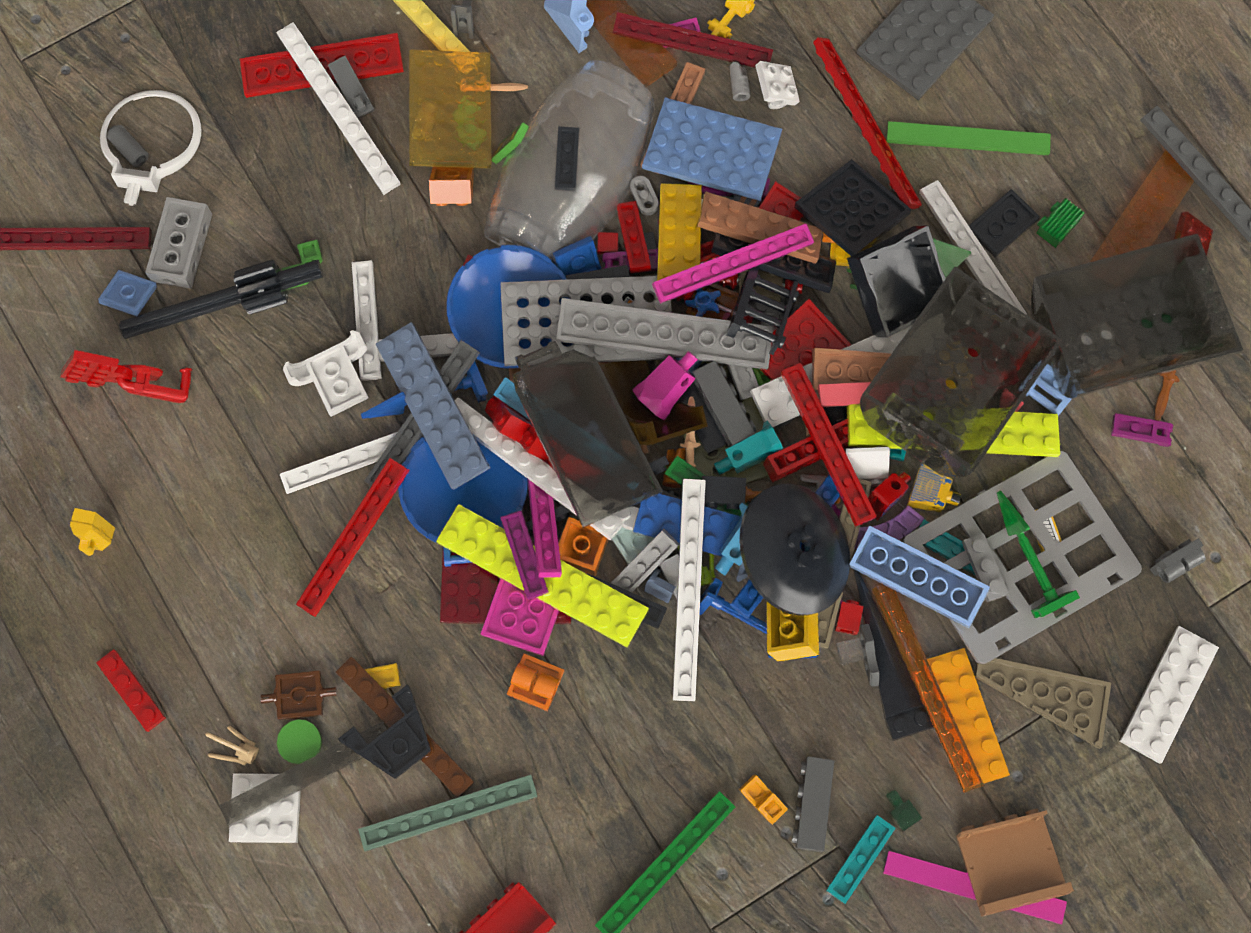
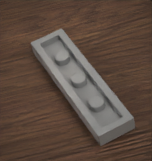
(646, 561)

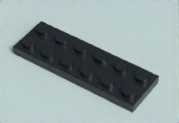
(817, 275)

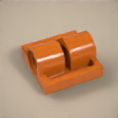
(535, 682)

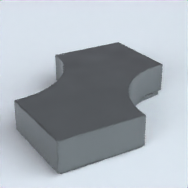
(870, 662)

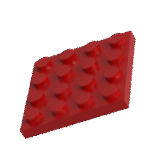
(803, 332)

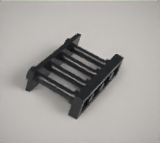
(743, 309)

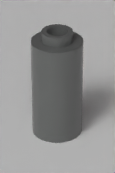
(127, 145)

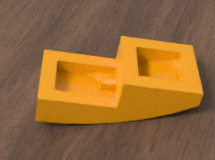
(763, 799)

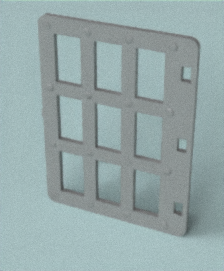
(1088, 586)

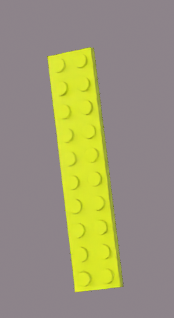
(1022, 435)
(572, 593)

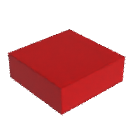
(607, 242)

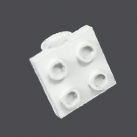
(777, 84)

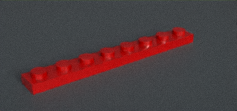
(828, 445)
(352, 537)

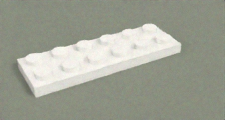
(1169, 694)

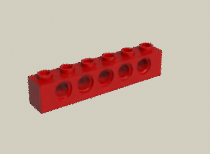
(800, 454)

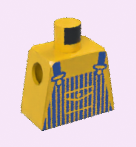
(932, 491)

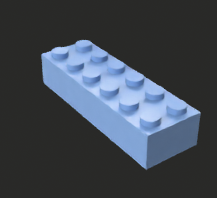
(919, 576)

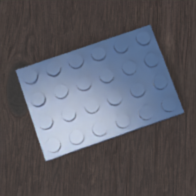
(712, 149)

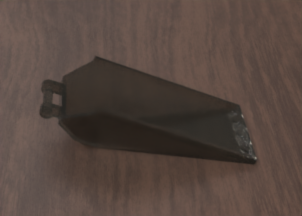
(584, 433)

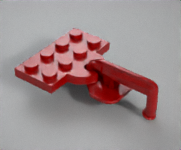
(99, 369)

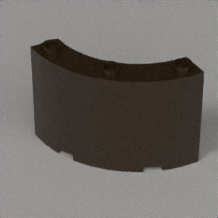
(645, 425)

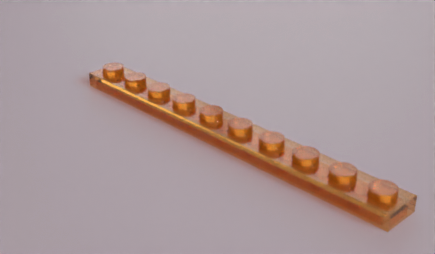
(928, 688)

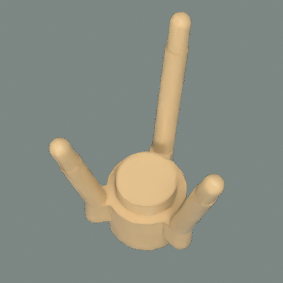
(246, 752)

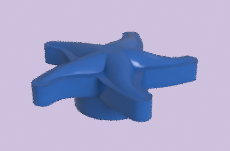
(704, 302)

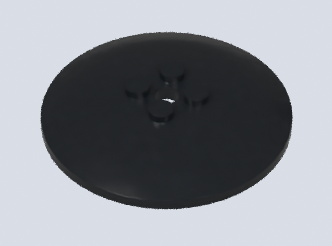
(772, 554)

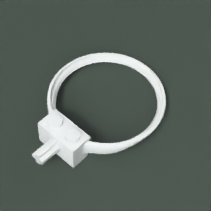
(144, 180)

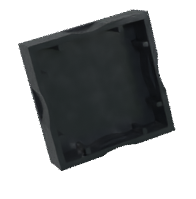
(897, 279)

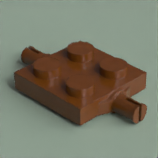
(299, 695)

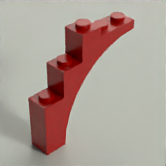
(516, 427)

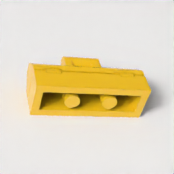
(92, 530)

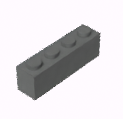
(723, 404)
(814, 804)

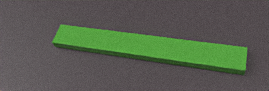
(968, 138)

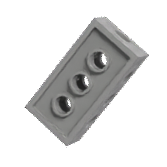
(179, 242)

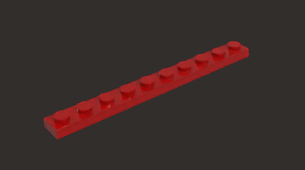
(865, 120)

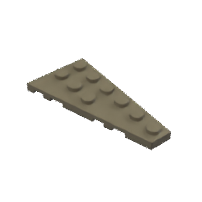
(1063, 698)

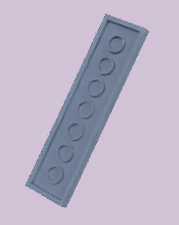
(432, 406)

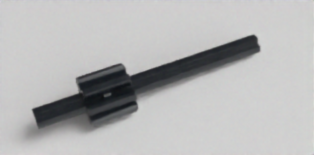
(256, 289)

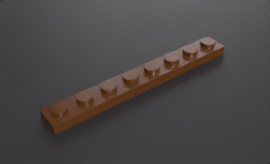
(386, 708)

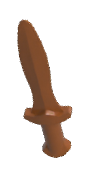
(1168, 380)

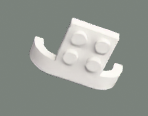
(333, 374)

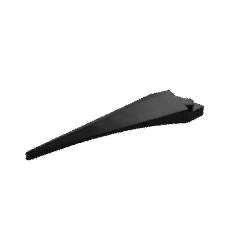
(898, 694)

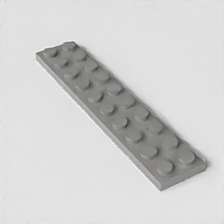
(659, 333)

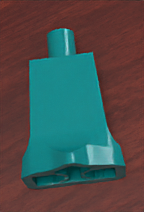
(750, 451)

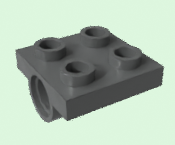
(1179, 560)

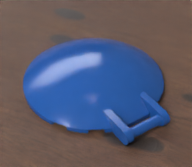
(476, 303)
(431, 501)

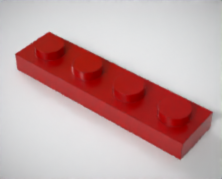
(633, 237)
(131, 690)

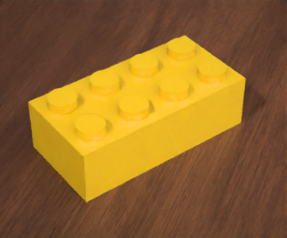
(791, 635)

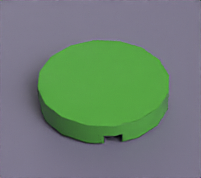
(299, 741)

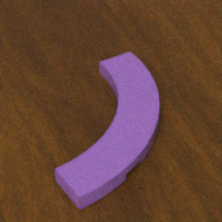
(897, 527)

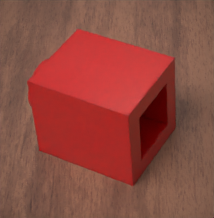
(849, 617)

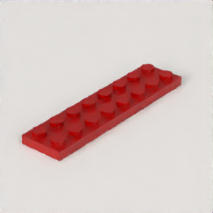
(280, 73)

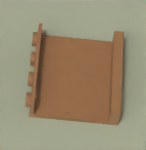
(1012, 863)

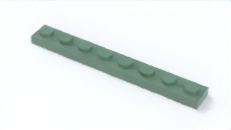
(447, 813)

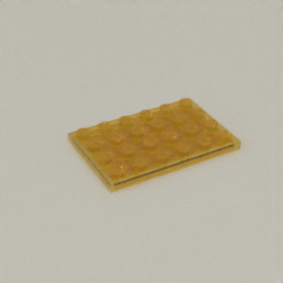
(449, 109)

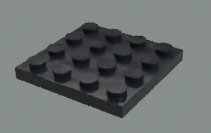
(852, 208)

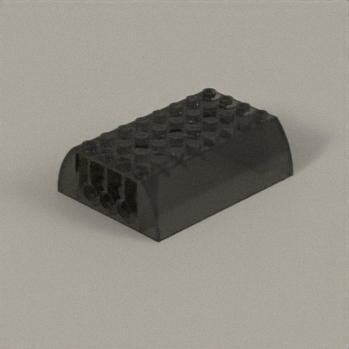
(987, 389)

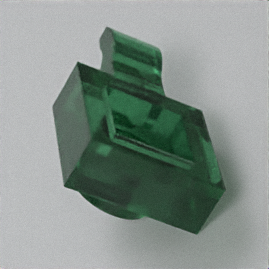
(904, 812)

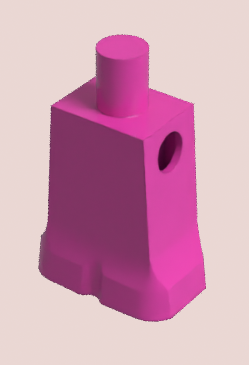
(666, 384)

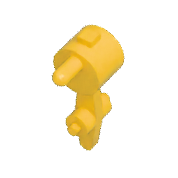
(738, 7)

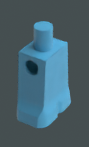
(731, 547)

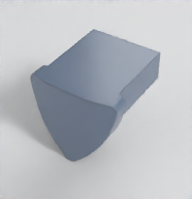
(659, 587)

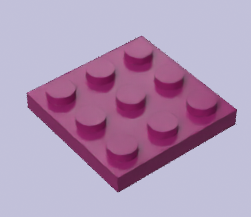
(519, 620)

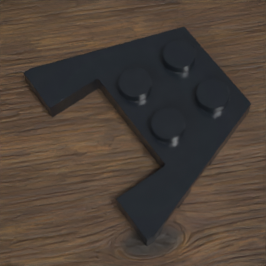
(399, 745)

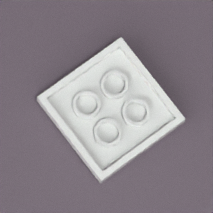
(271, 825)

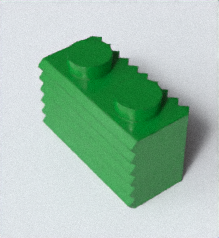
(1060, 222)

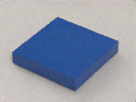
(577, 257)

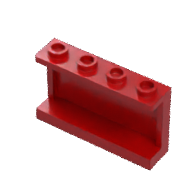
(513, 914)

